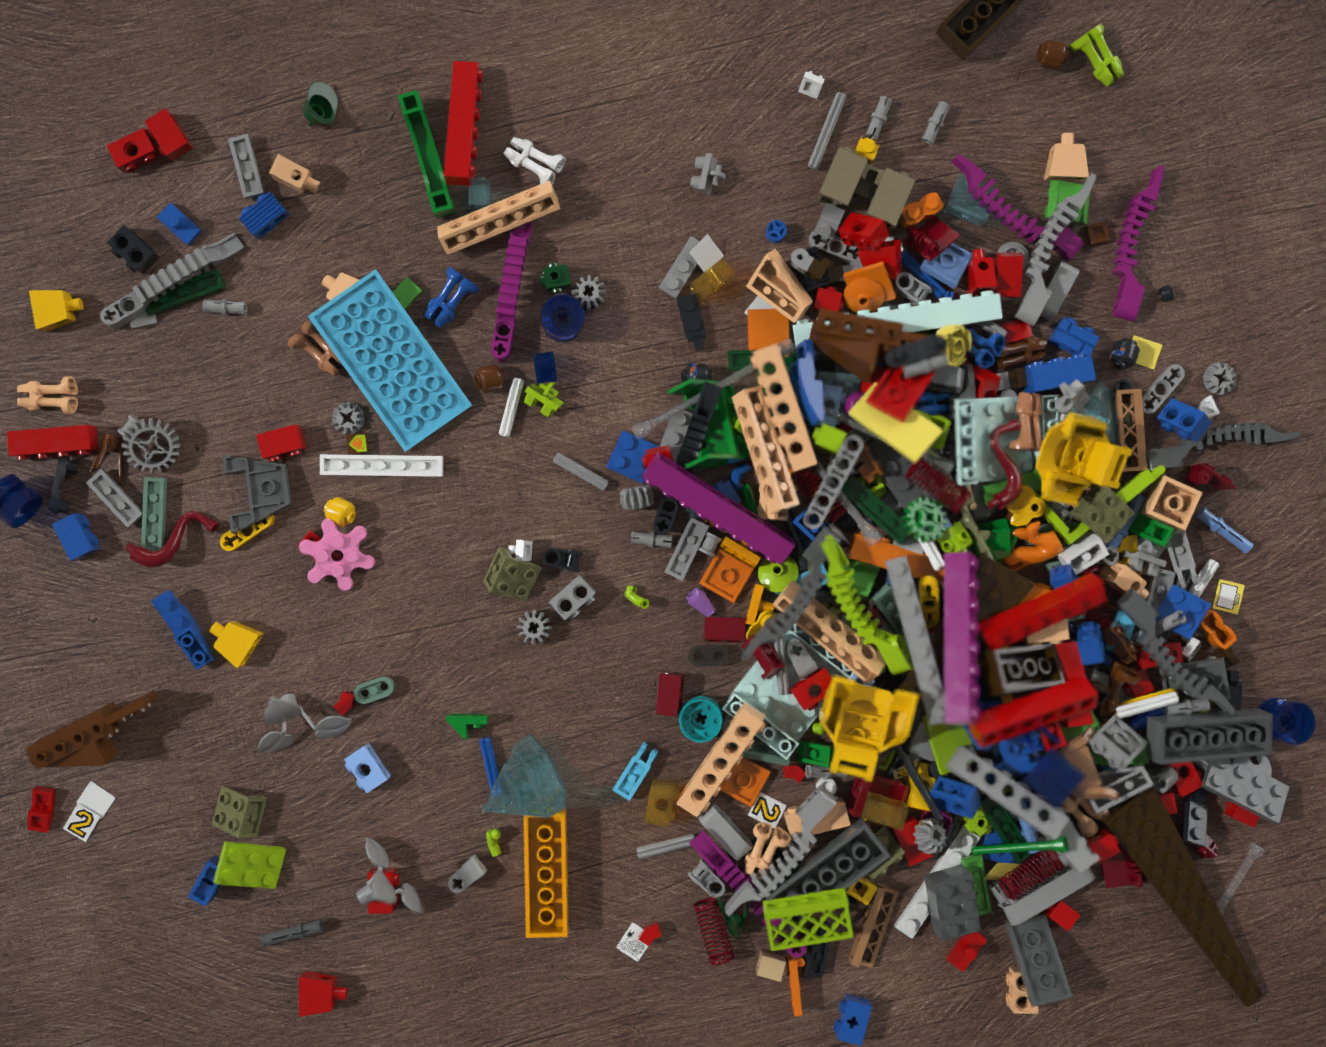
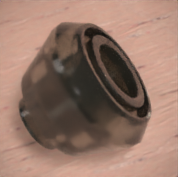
(823, 362)

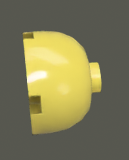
(958, 342)

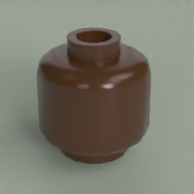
(1052, 54)
(489, 378)

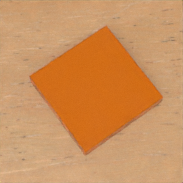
(877, 272)
(766, 328)
(726, 575)
(746, 781)

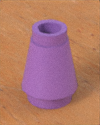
(699, 601)

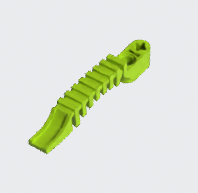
(891, 646)

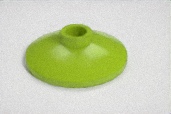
(777, 582)

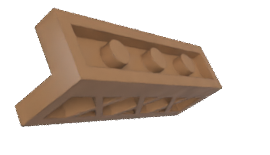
(1135, 428)
(868, 924)

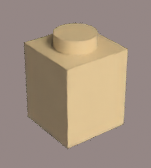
(771, 966)

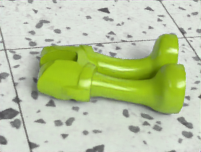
(1105, 69)

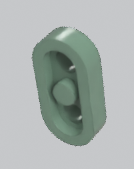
(375, 690)

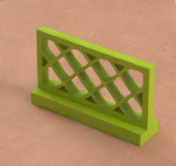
(805, 906)

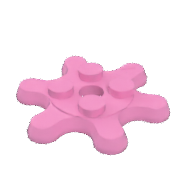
(332, 541)

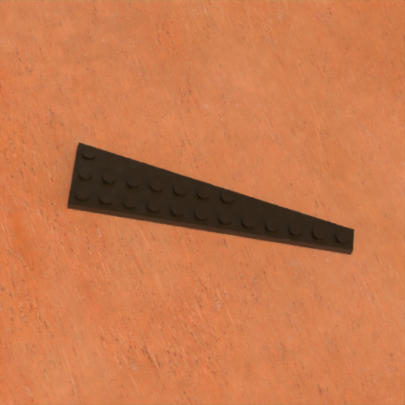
(997, 592)
(1162, 857)

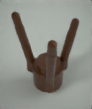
(110, 443)

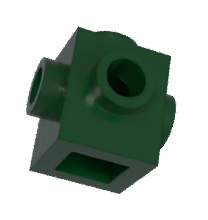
(562, 282)

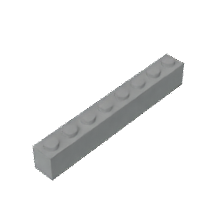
(917, 638)

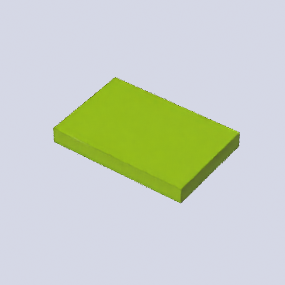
(944, 740)

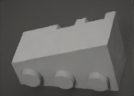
(1125, 782)
(1079, 854)

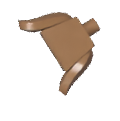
(1081, 757)

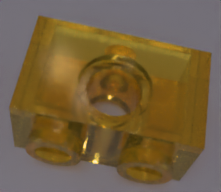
(712, 280)
(885, 811)
(655, 814)

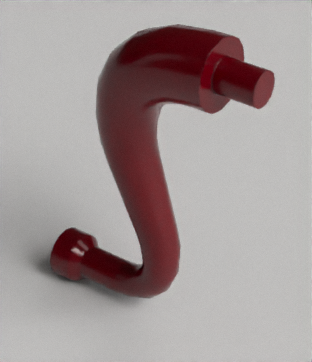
(1014, 486)
(165, 554)

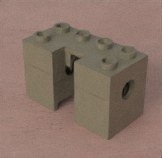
(853, 175)

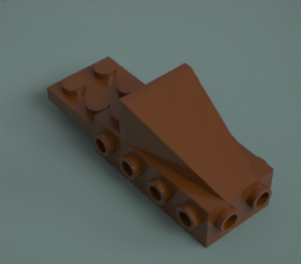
(855, 346)
(88, 738)

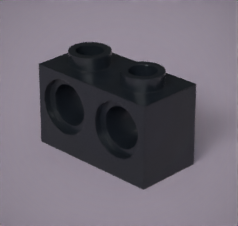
(134, 248)

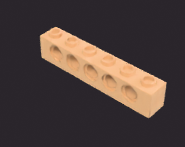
(498, 217)
(765, 450)
(806, 456)
(834, 635)
(745, 716)

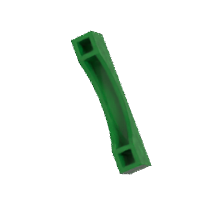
(427, 154)

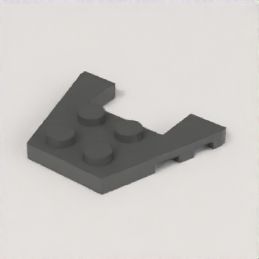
(266, 487)

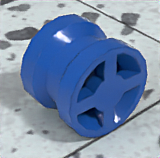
(776, 227)

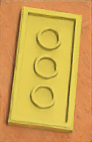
(908, 438)

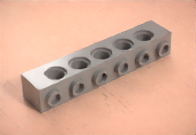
(1050, 827)

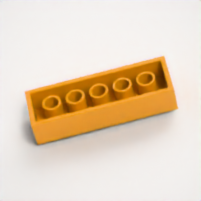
(546, 876)

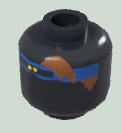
(1124, 353)
(696, 371)

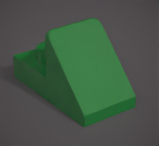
(1151, 530)
(461, 722)
(815, 753)

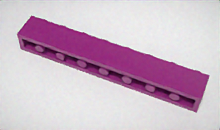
(718, 508)
(960, 638)

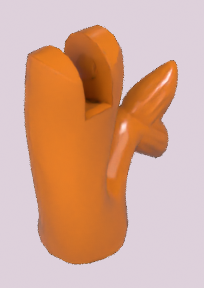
(1024, 556)

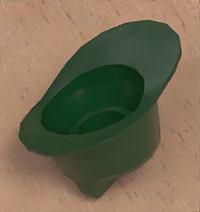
(320, 104)

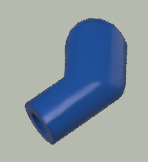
(736, 475)

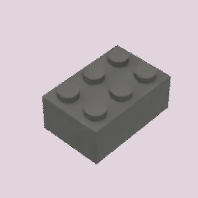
(952, 902)

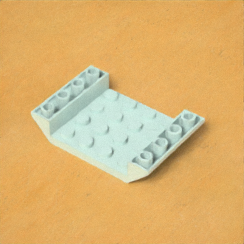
(973, 429)
(784, 716)

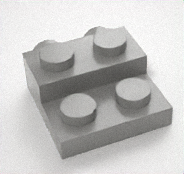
(1117, 743)

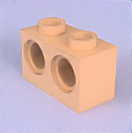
(1016, 991)

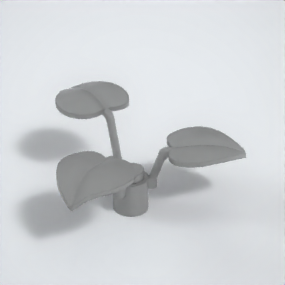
(287, 708)
(379, 887)

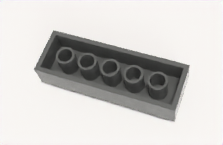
(1209, 736)
(835, 864)

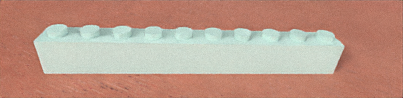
(926, 315)

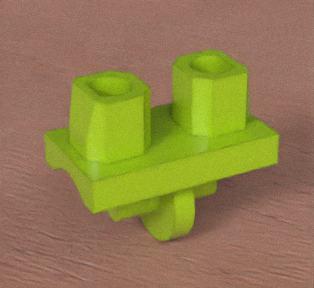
(546, 395)

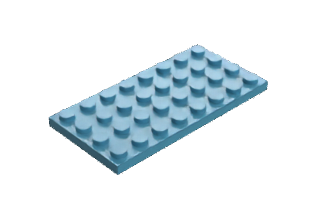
(390, 360)

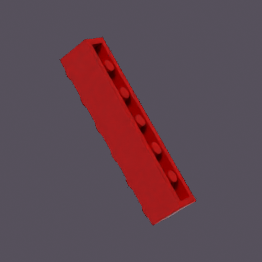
(462, 123)
(1042, 612)
(1034, 711)

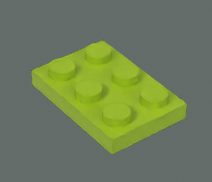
(249, 865)

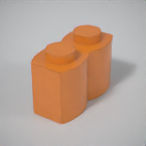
(922, 210)
(1215, 632)

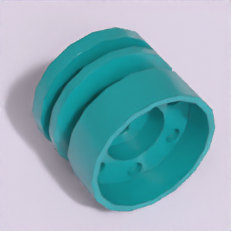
(696, 729)

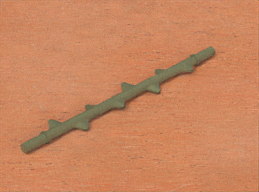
(967, 520)

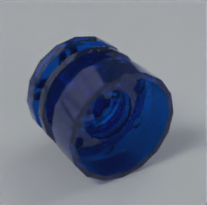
(561, 306)
(17, 502)
(1292, 720)

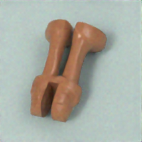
(300, 341)
(1028, 409)

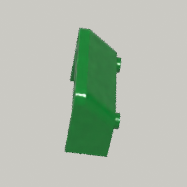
(722, 441)

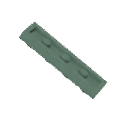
(154, 513)

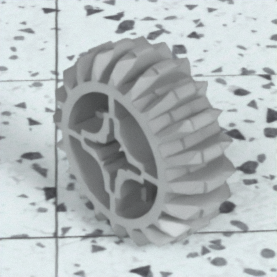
(159, 449)

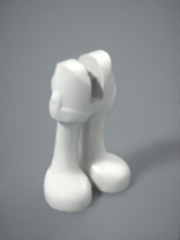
(555, 162)

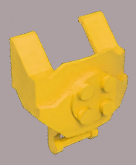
(1076, 457)
(864, 723)

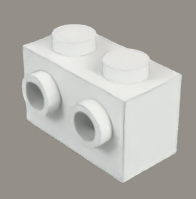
(1083, 552)

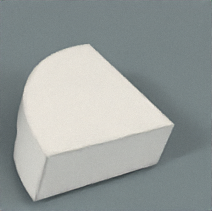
(1208, 406)

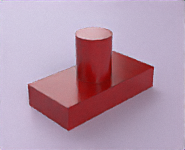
(966, 950)

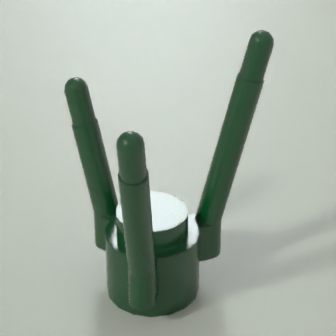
(735, 922)

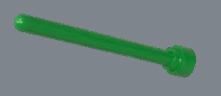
(1060, 845)

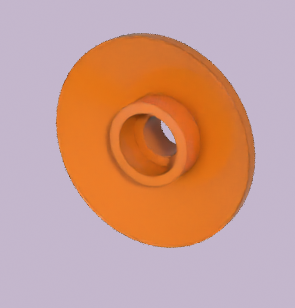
(867, 289)

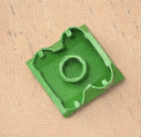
(1058, 191)
(863, 576)

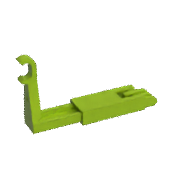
(1125, 493)

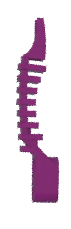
(1065, 245)
(1130, 291)
(509, 293)
(736, 878)

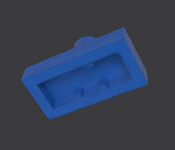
(179, 224)

